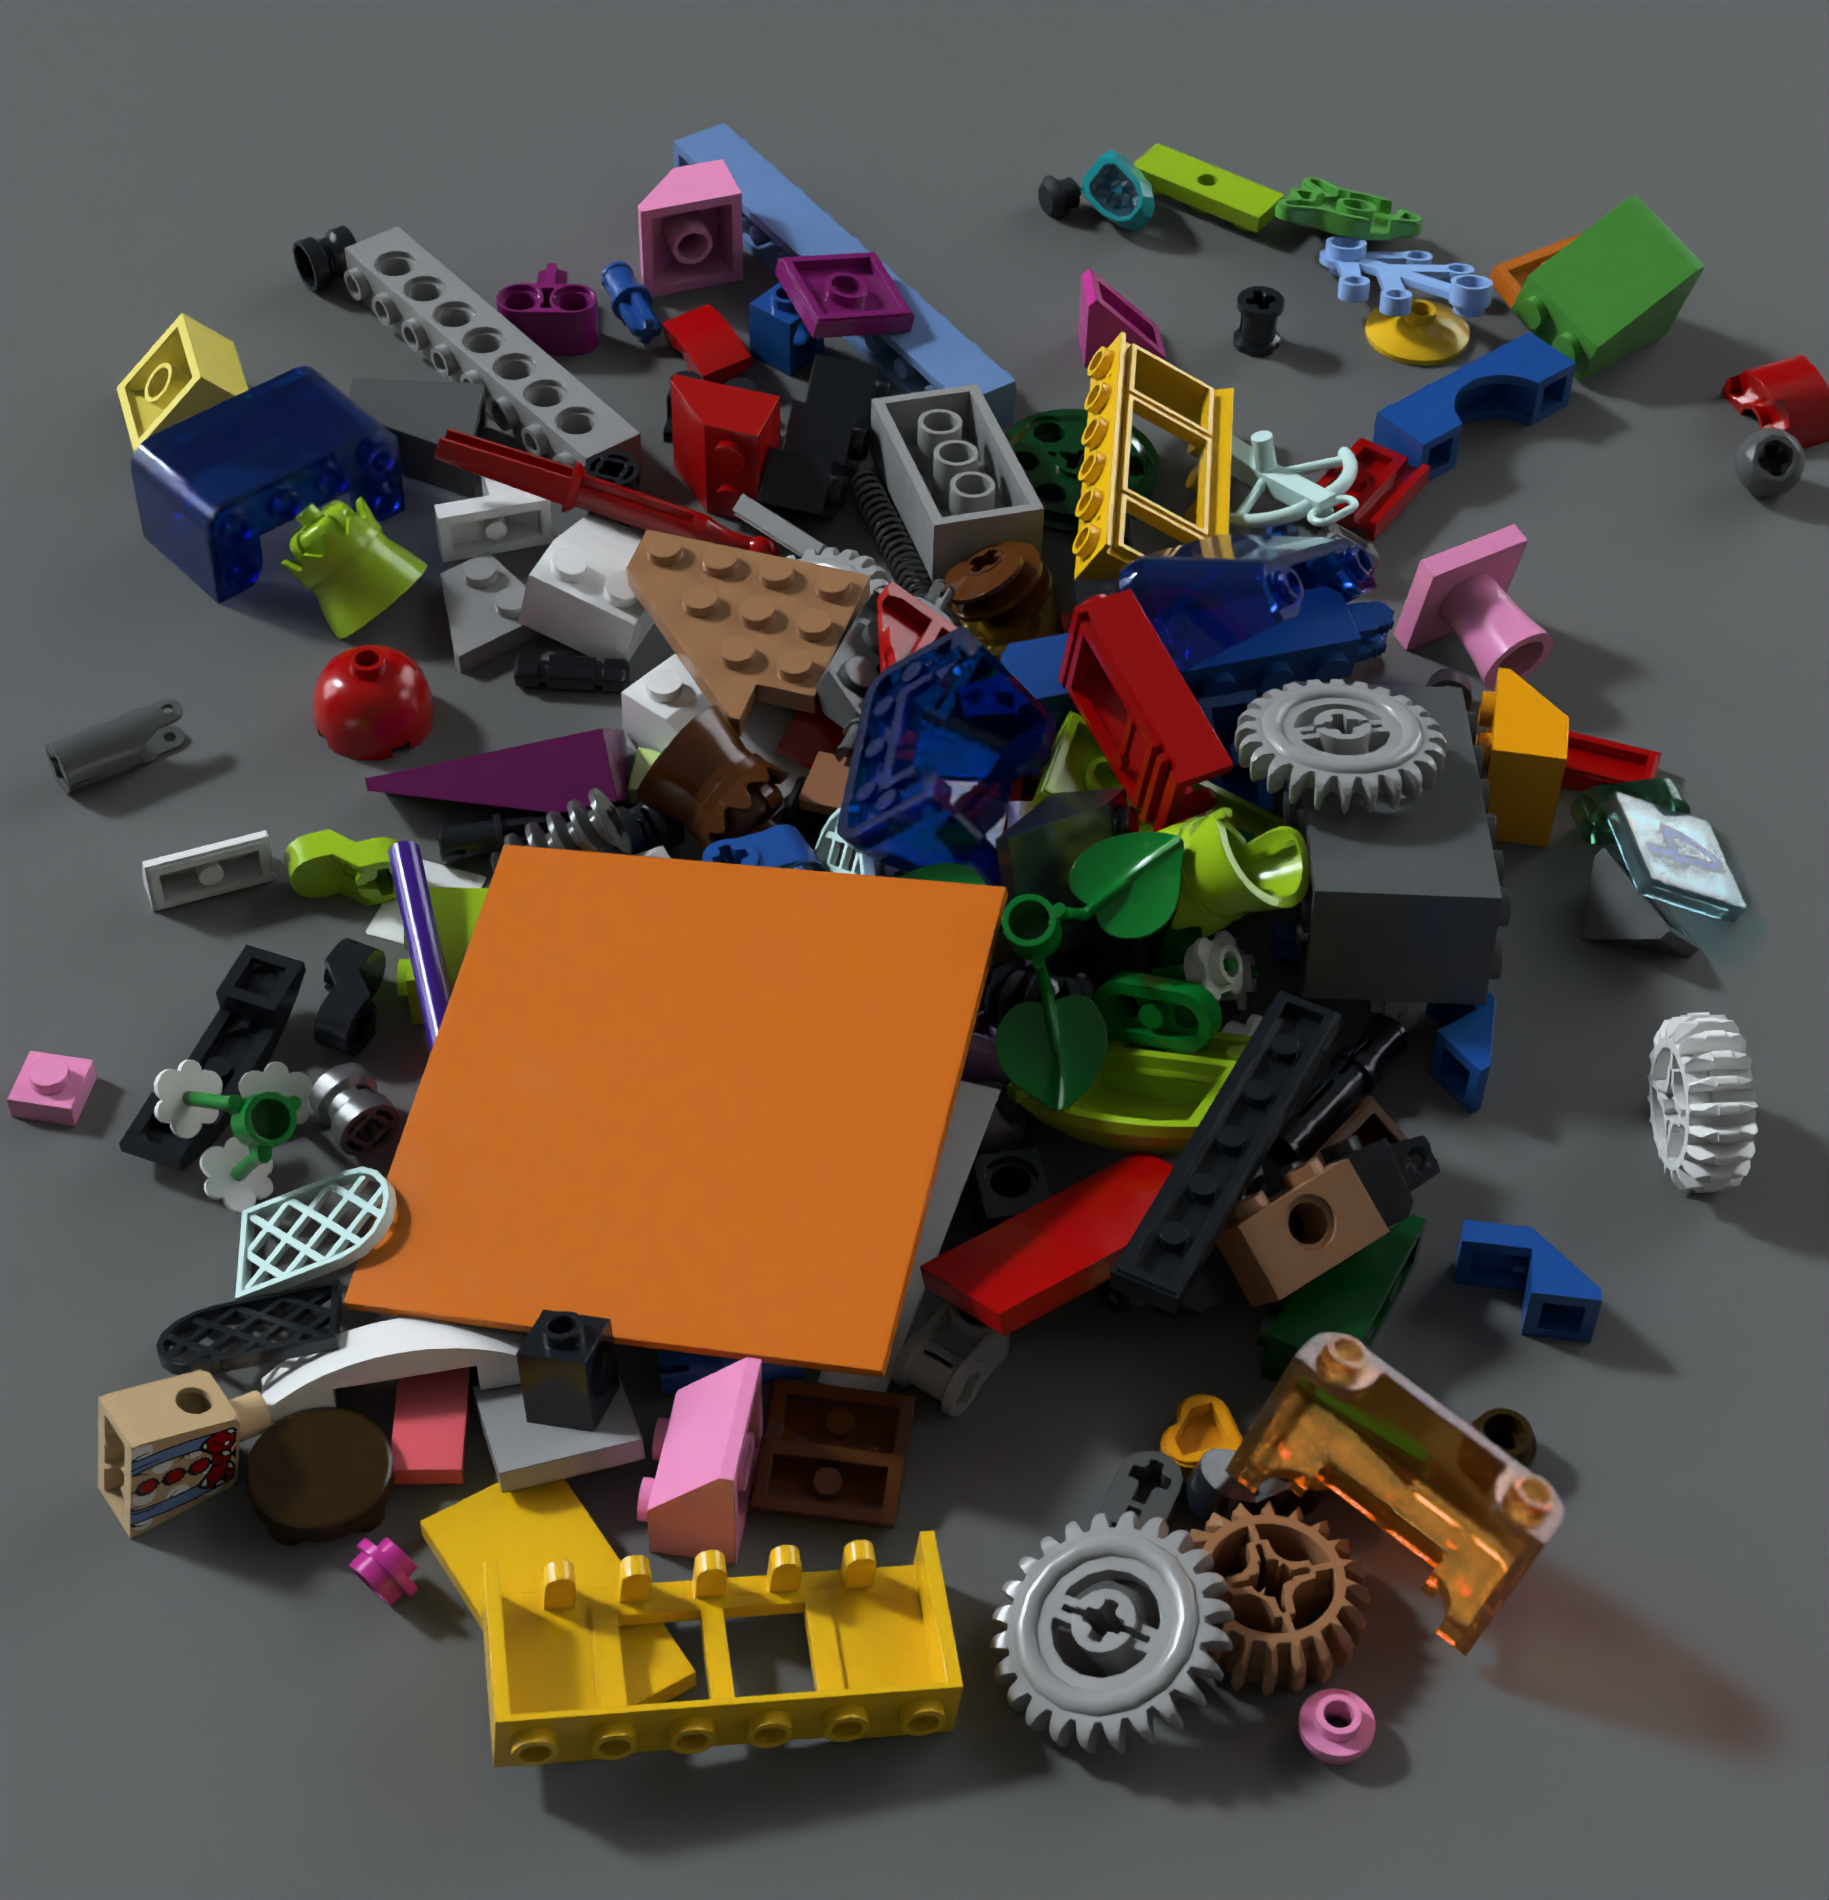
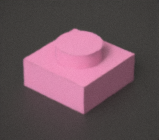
(52, 1088)

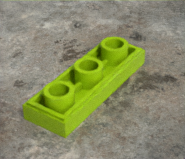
(1208, 188)

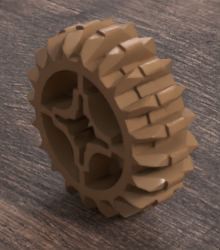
(1301, 1574)

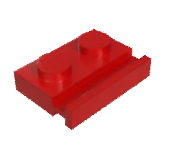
(1382, 487)

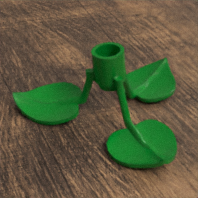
(1133, 890)

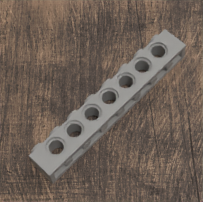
(477, 344)

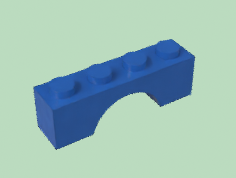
(1514, 382)

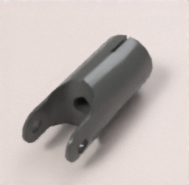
(114, 745)

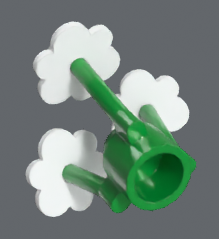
(259, 1120)

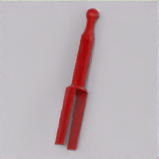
(575, 488)

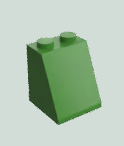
(1609, 289)

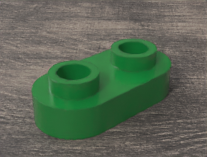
(1161, 1011)

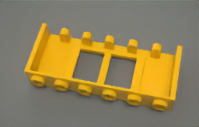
(873, 1636)

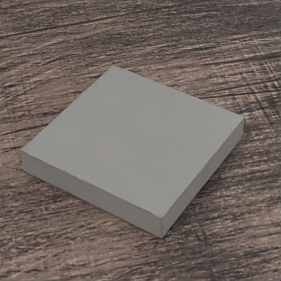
(539, 1453)

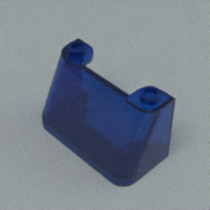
(1237, 586)
(940, 758)

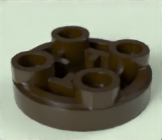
(320, 1476)

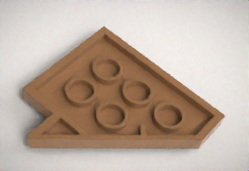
(746, 619)

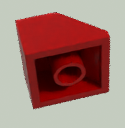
(722, 440)

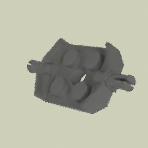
(858, 665)

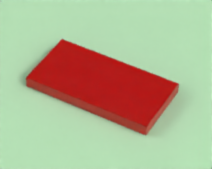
(1049, 1249)

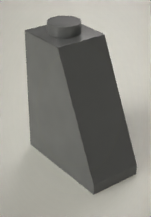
(421, 415)

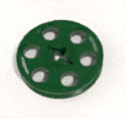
(1058, 462)

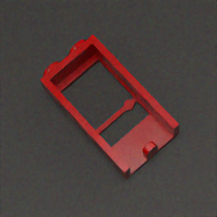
(1141, 710)

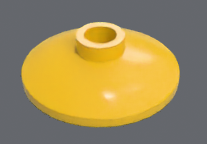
(1422, 338)

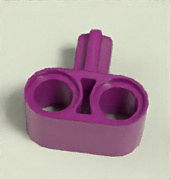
(553, 313)

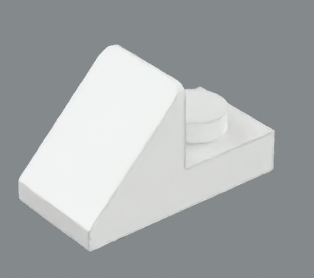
(492, 523)

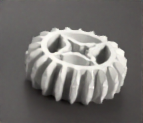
(1702, 1102)

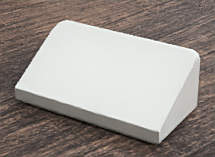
(208, 870)

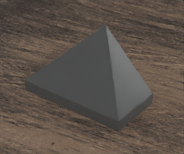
(1626, 918)

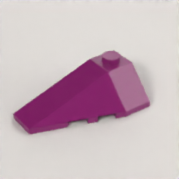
(525, 776)

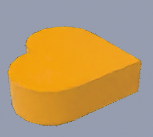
(1199, 1426)

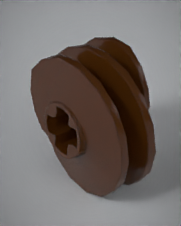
(1000, 585)

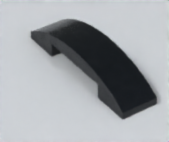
(240, 1039)

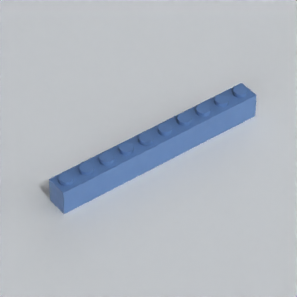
(787, 223)

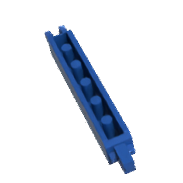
(1313, 645)

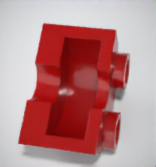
(1785, 397)

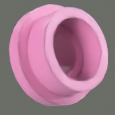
(1331, 1743)

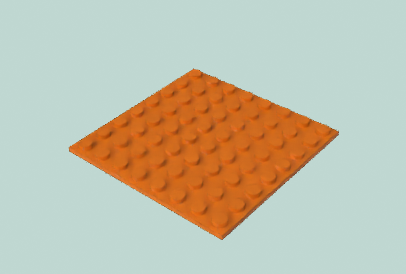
(687, 1105)

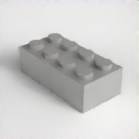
(952, 475)

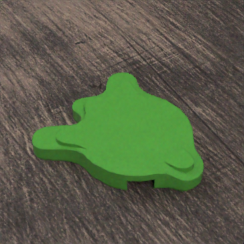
(1346, 212)

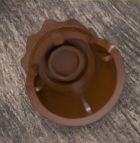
(713, 782)

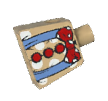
(171, 1446)

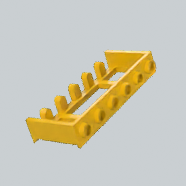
(1138, 382)

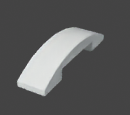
(390, 1352)

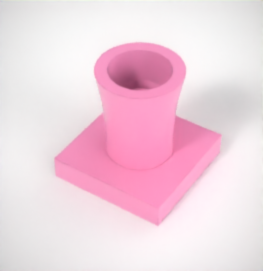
(1468, 595)

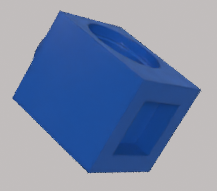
(779, 333)

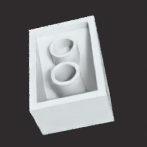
(583, 591)
(669, 699)

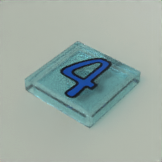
(1673, 857)

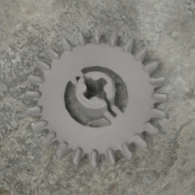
(1336, 748)
(1143, 1668)

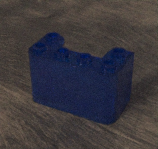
(254, 466)

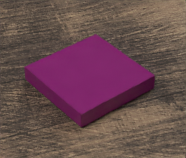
(844, 295)

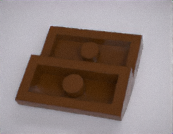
(834, 1454)

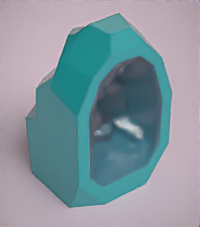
(1119, 191)

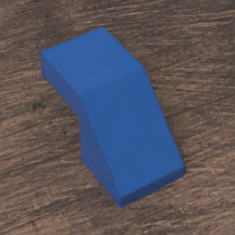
(1463, 1049)
(1555, 1293)

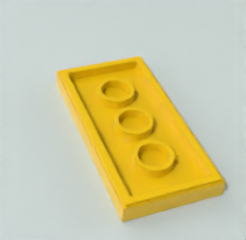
(525, 1534)

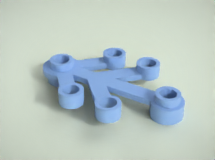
(1394, 270)

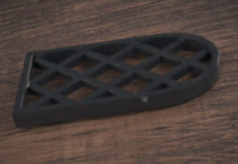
(257, 1349)

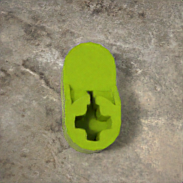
(332, 864)

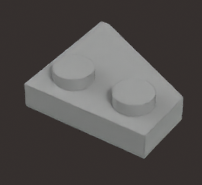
(483, 610)

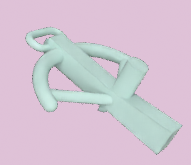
(1260, 470)

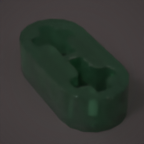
(1590, 815)

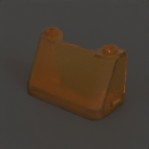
(1409, 1471)

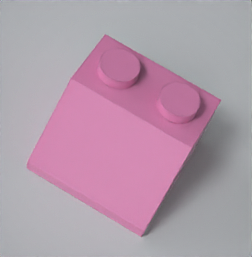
(691, 230)
(705, 1464)

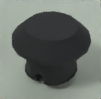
(1058, 196)

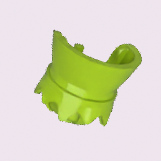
(349, 564)
(1231, 877)

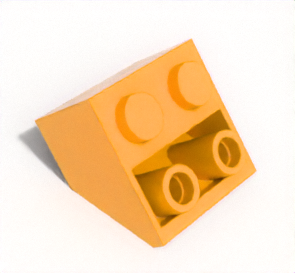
(1522, 758)

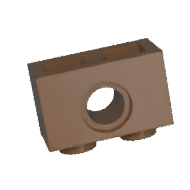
(1336, 1223)

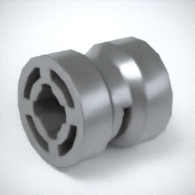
(355, 1111)

